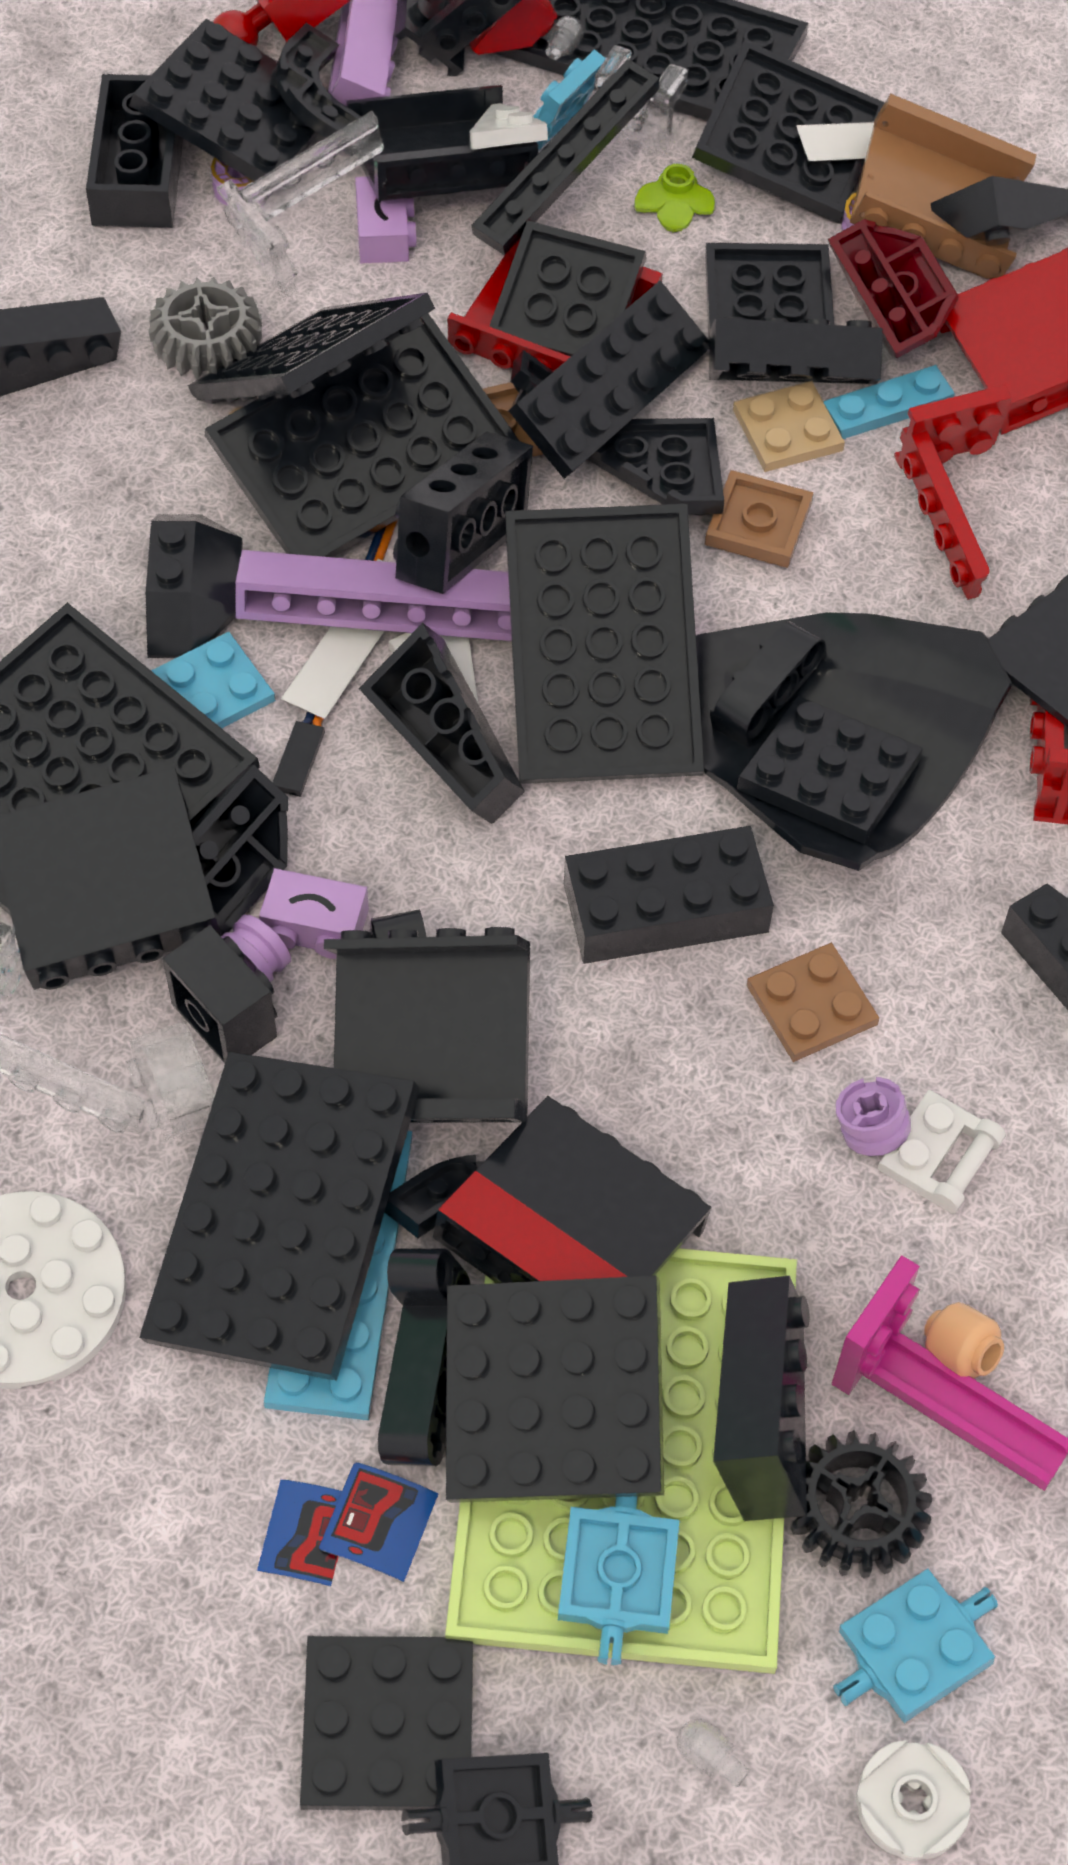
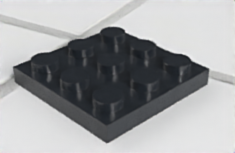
(768, 281)
(565, 287)
(830, 769)
(381, 1719)

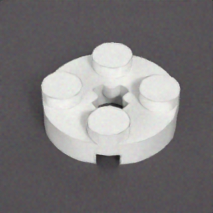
(910, 1833)

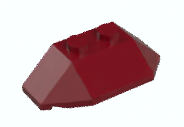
(895, 283)

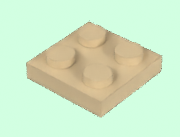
(788, 426)

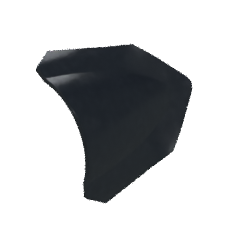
(888, 672)

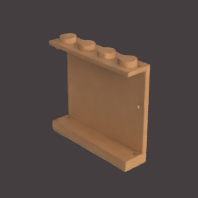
(922, 158)

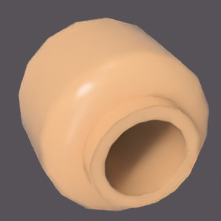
(964, 1340)

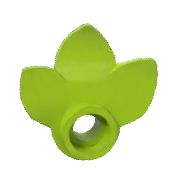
(675, 198)

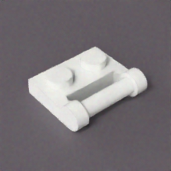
(933, 1133)

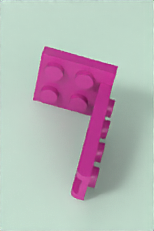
(956, 1402)

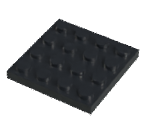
(224, 102)
(757, 137)
(554, 1390)

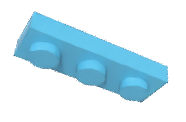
(887, 401)

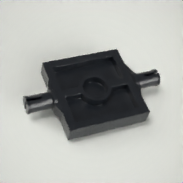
(496, 1811)

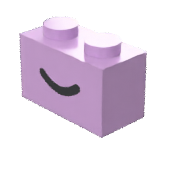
(383, 226)
(312, 909)

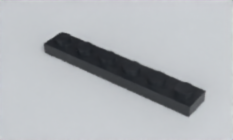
(566, 156)

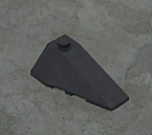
(1001, 208)

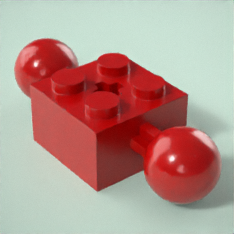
(285, 16)

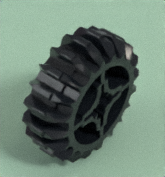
(876, 1515)

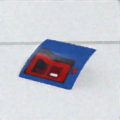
(379, 1520)
(296, 1532)

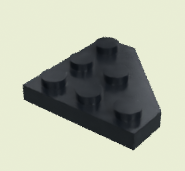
(668, 461)

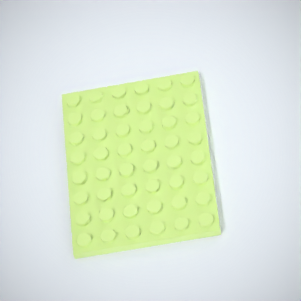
(725, 1567)

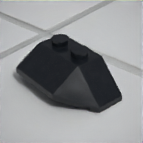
(189, 583)
(241, 844)

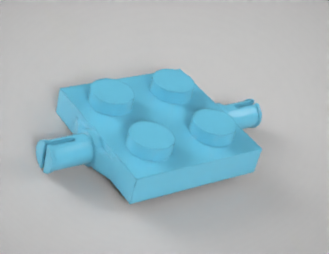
(568, 97)
(618, 1572)
(916, 1645)

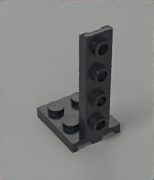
(447, 26)

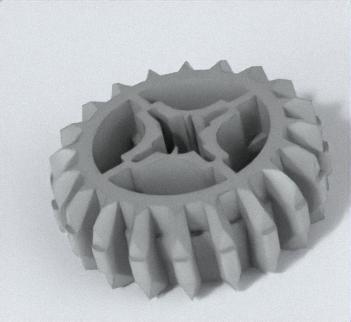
(180, 333)

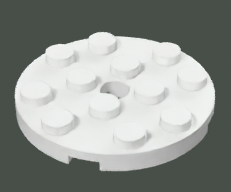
(76, 1289)

